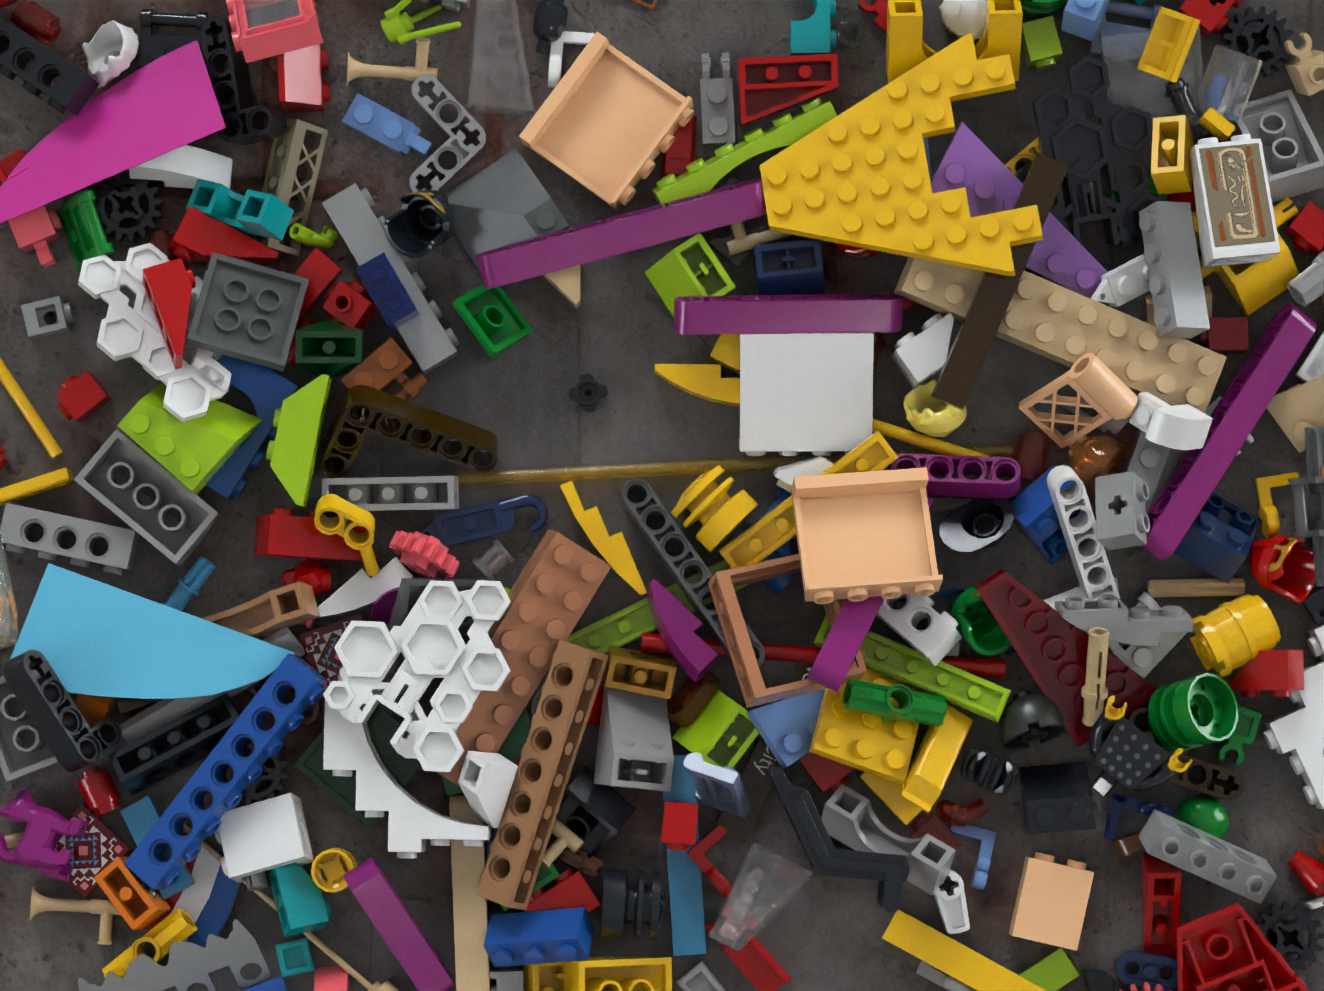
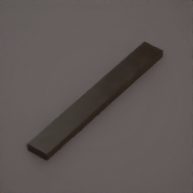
(995, 292)

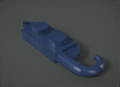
(484, 520)

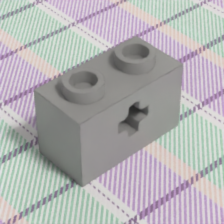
(1121, 510)

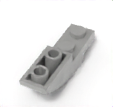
(1132, 627)

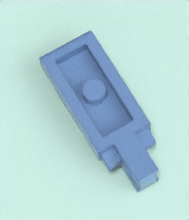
(385, 127)

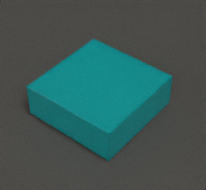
(295, 957)

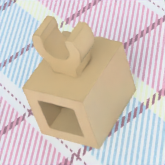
(1307, 68)

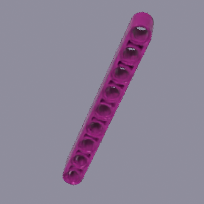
(621, 233)
(1230, 427)

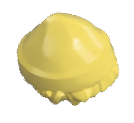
(929, 414)

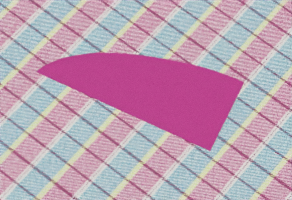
(119, 129)

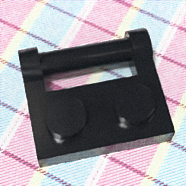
(155, 46)

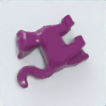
(40, 837)

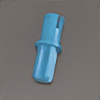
(190, 584)

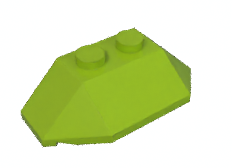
(298, 437)

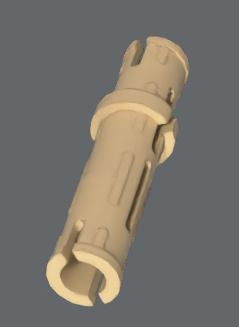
(1094, 690)

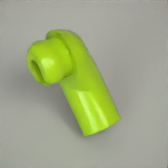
(312, 239)

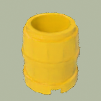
(1234, 634)

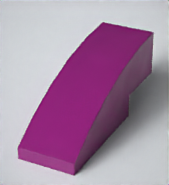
(680, 632)

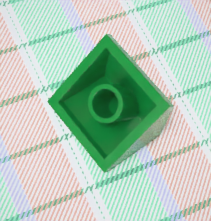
(492, 319)

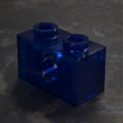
(387, 291)

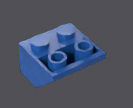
(1038, 518)

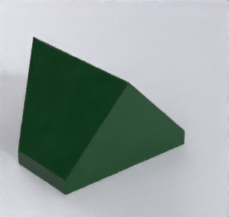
(328, 347)

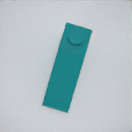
(298, 900)

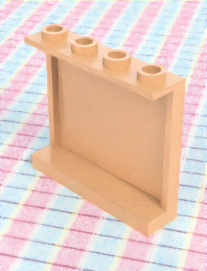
(607, 122)
(865, 535)

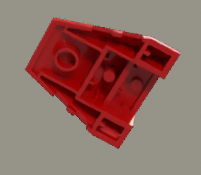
(1230, 955)

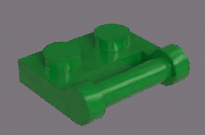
(84, 228)

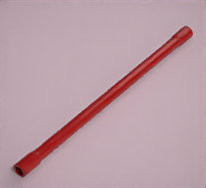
(806, 654)

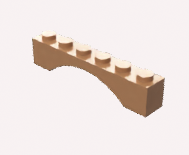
(270, 611)

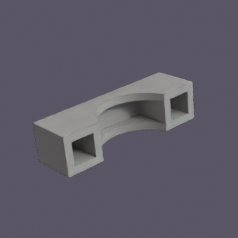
(854, 823)

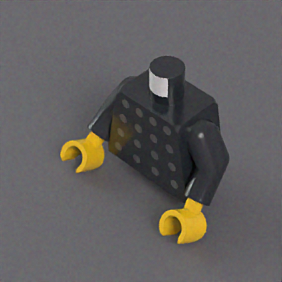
(1128, 754)

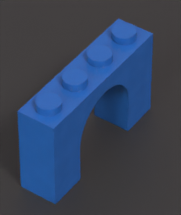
(267, 393)

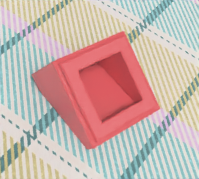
(331, 979)

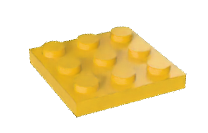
(864, 738)

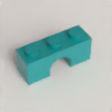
(814, 34)
(252, 214)

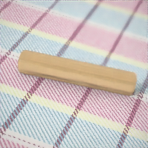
(1195, 587)

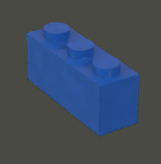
(539, 937)

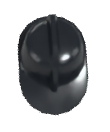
(977, 524)

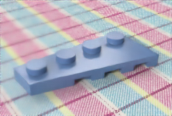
(788, 725)

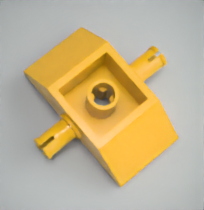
(1257, 282)

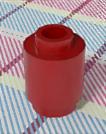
(99, 791)

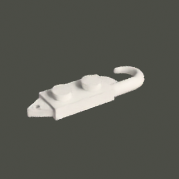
(1123, 283)

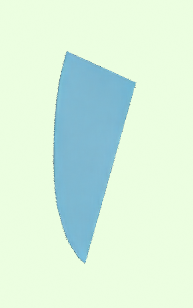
(134, 647)

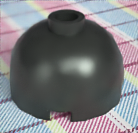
(1028, 720)

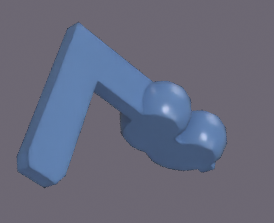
(984, 857)

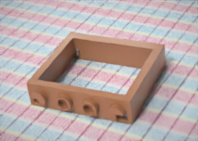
(738, 639)

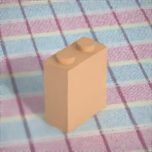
(1051, 901)

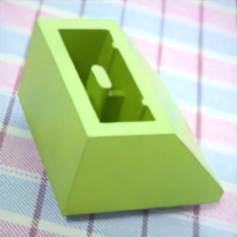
(689, 271)
(719, 732)

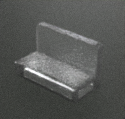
(1228, 83)

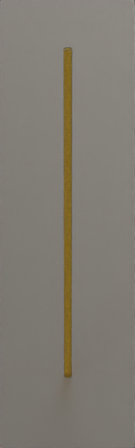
(673, 468)

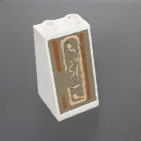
(1233, 202)

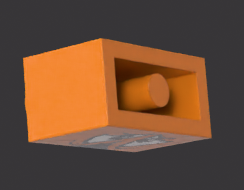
(131, 895)

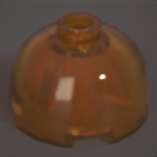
(1096, 457)

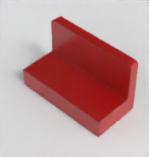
(758, 966)

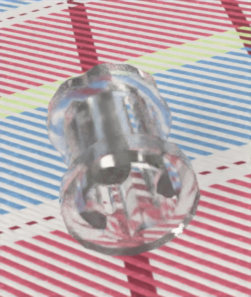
(494, 560)

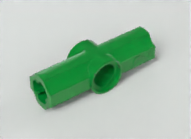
(875, 700)

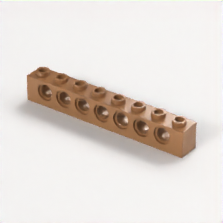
(555, 764)

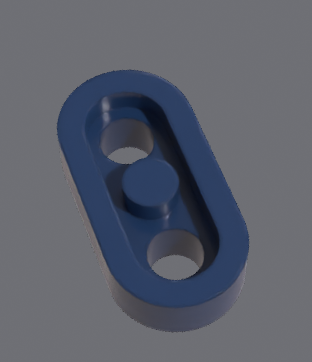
(1147, 970)

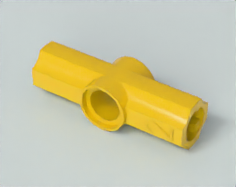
(173, 928)

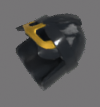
(420, 224)

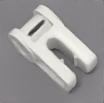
(953, 906)

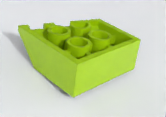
(189, 448)

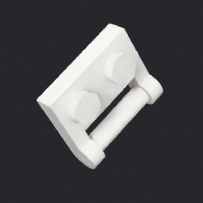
(1145, 658)

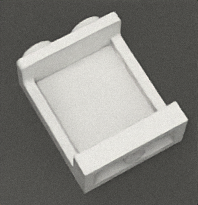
(264, 837)

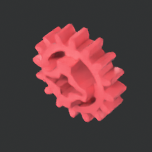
(424, 554)

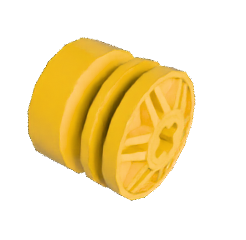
(714, 508)

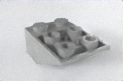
(634, 741)

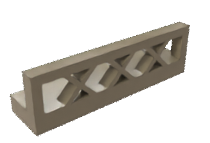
(281, 176)

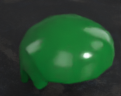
(1205, 814)

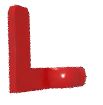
(697, 855)

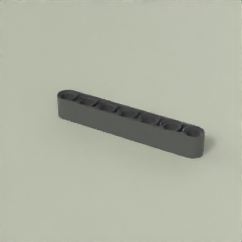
(679, 565)

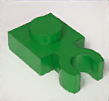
(1244, 733)

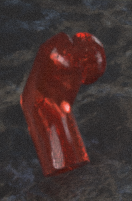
(959, 814)

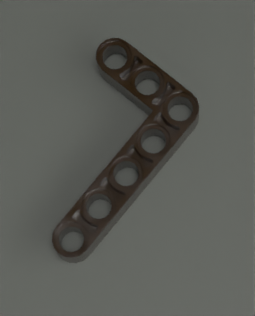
(404, 431)

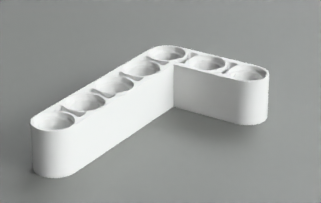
(1074, 532)

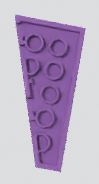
(995, 189)

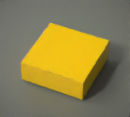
(1216, 124)

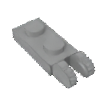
(717, 103)

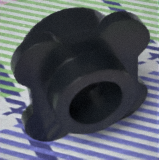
(597, 392)

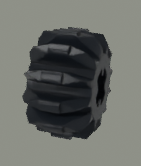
(988, 771)

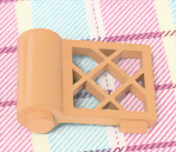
(1098, 390)

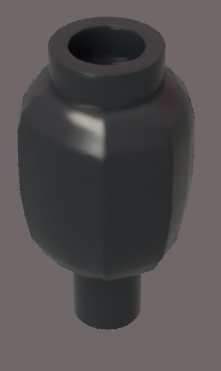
(549, 23)

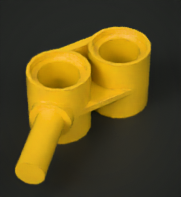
(348, 517)

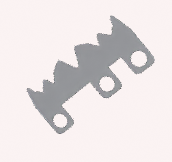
(189, 965)

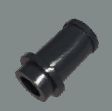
(1181, 98)

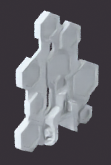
(137, 334)
(431, 650)

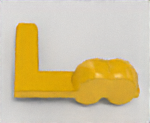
(1268, 512)

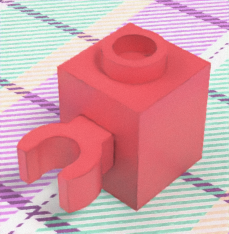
(36, 231)

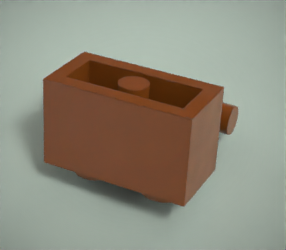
(384, 369)

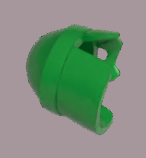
(981, 630)

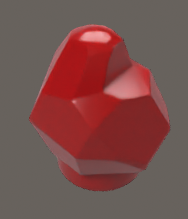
(311, 573)

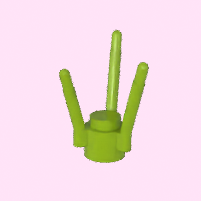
(398, 26)

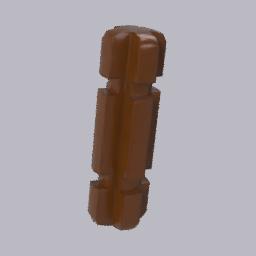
(580, 859)

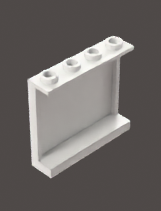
(805, 392)

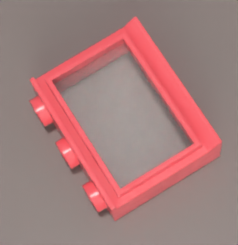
(272, 26)

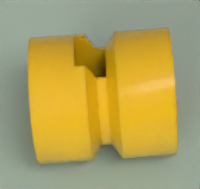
(330, 867)

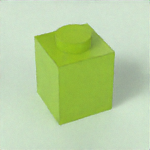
(1041, 43)

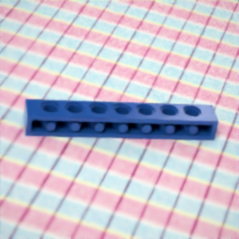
(148, 858)

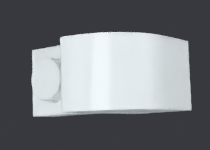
(1170, 426)

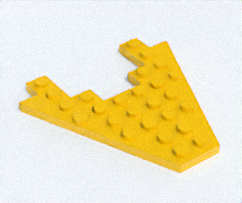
(869, 176)

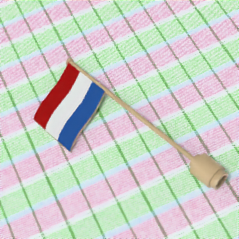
(212, 901)

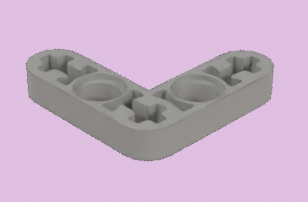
(454, 143)

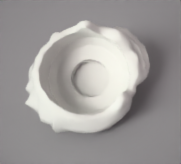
(964, 17)
(110, 51)

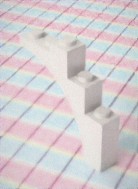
(1303, 727)
(409, 821)

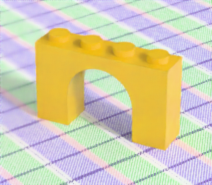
(907, 49)

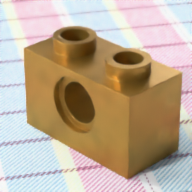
(639, 672)

